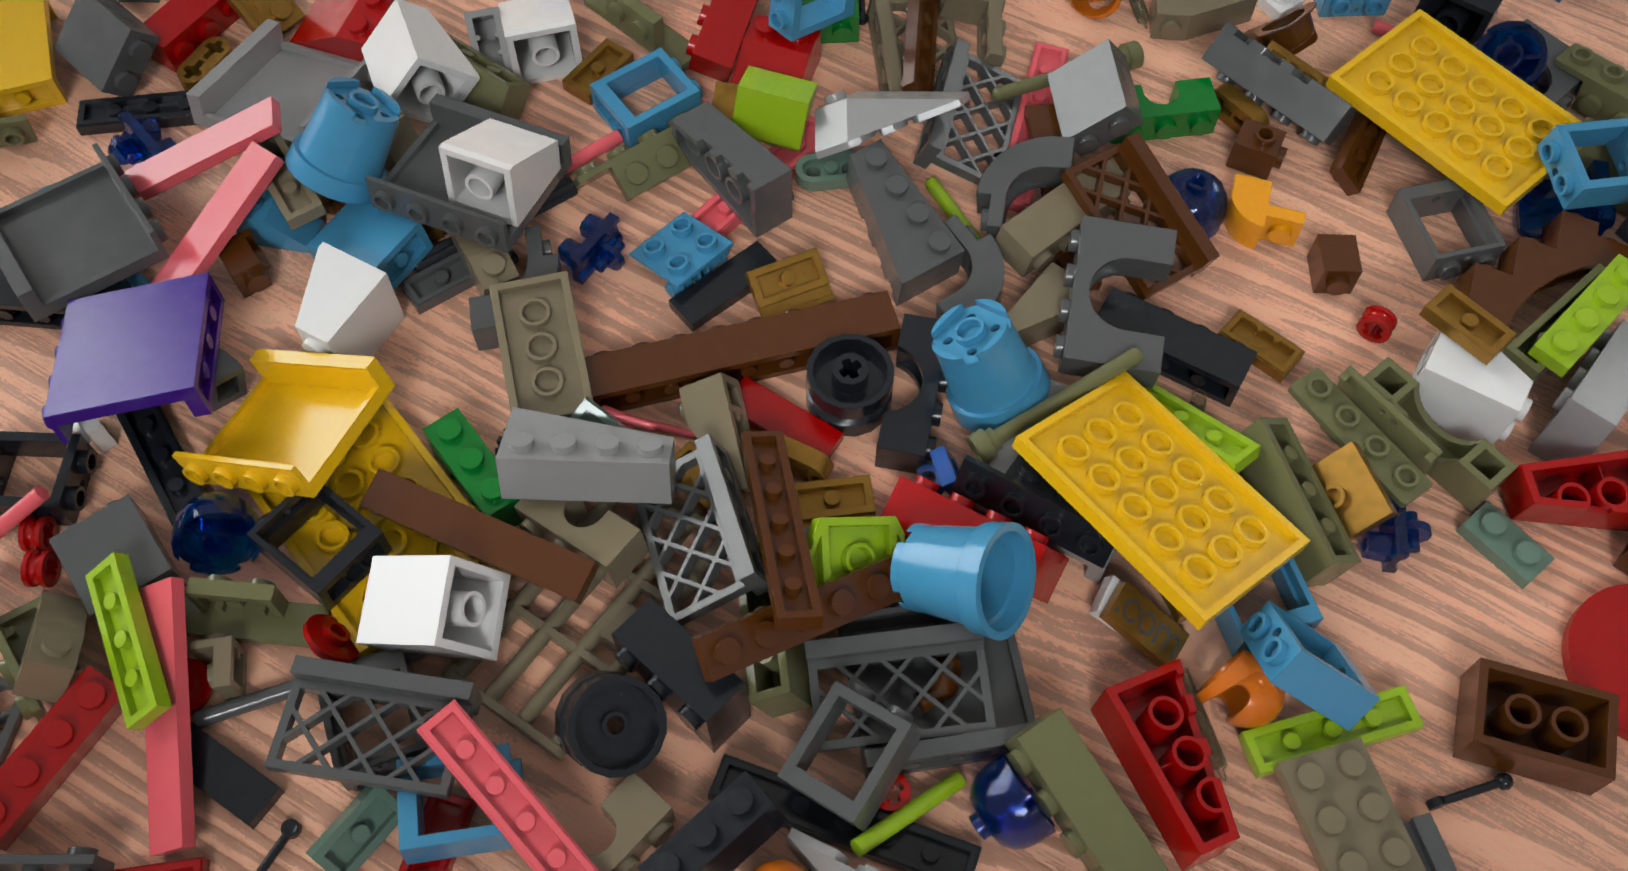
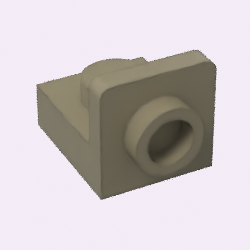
(225, 663)

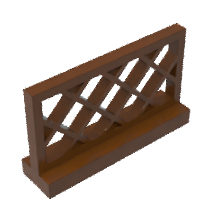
(1160, 205)

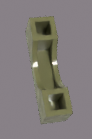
(1466, 467)

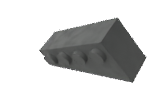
(1279, 85)
(736, 167)
(901, 224)

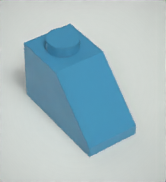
(272, 229)

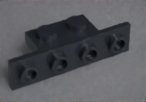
(1033, 503)

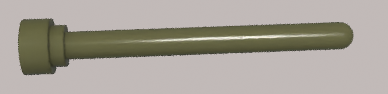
(1132, 51)
(988, 442)

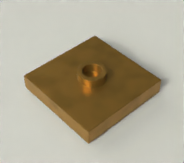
(1354, 490)

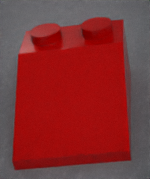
(340, 26)
(771, 51)

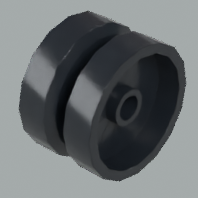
(850, 383)
(632, 739)

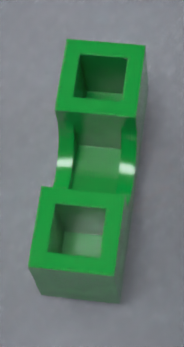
(1190, 112)
(471, 463)

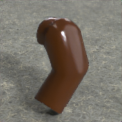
(944, 687)

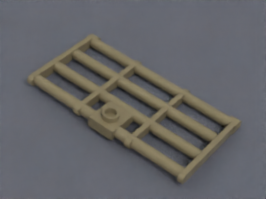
(548, 630)

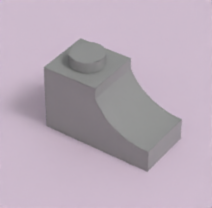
(487, 35)

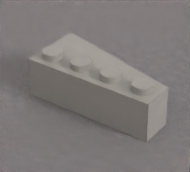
(1590, 402)
(583, 461)

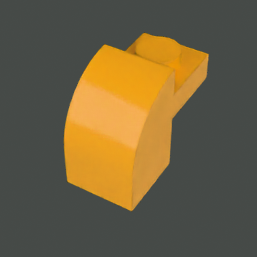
(1253, 218)

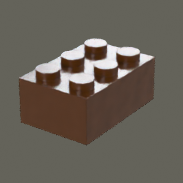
(1537, 726)

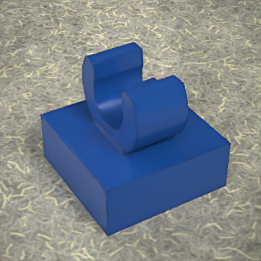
(943, 467)

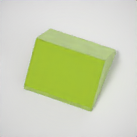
(774, 107)

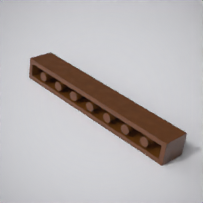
(751, 349)

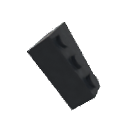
(666, 659)

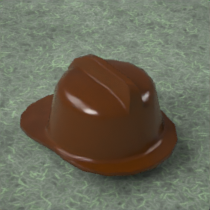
(1292, 31)

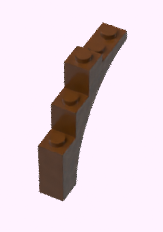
(1564, 255)

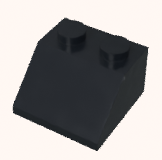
(1464, 17)

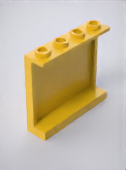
(27, 58)
(292, 423)

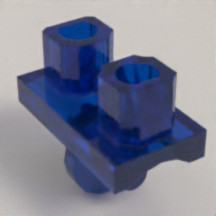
(138, 141)
(599, 249)
(1395, 539)

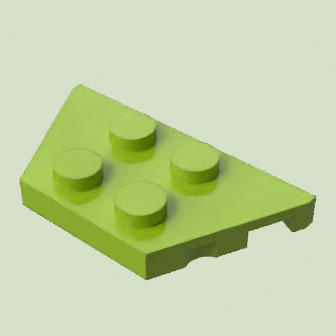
(850, 542)

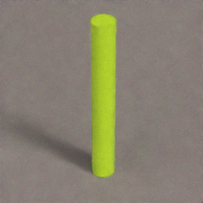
(946, 202)
(907, 814)

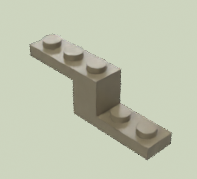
(989, 22)
(293, 198)

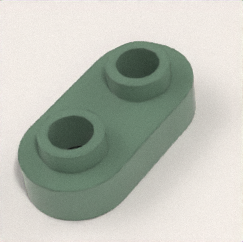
(828, 171)

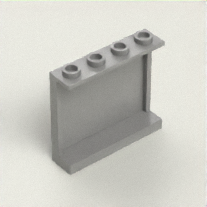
(275, 68)

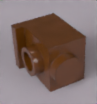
(246, 263)

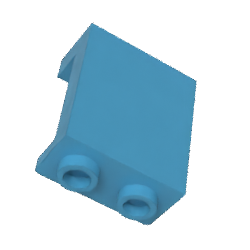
(377, 239)

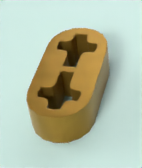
(202, 61)
(1237, 106)
(807, 462)

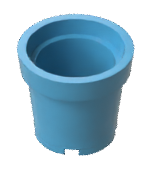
(345, 141)
(987, 366)
(967, 575)

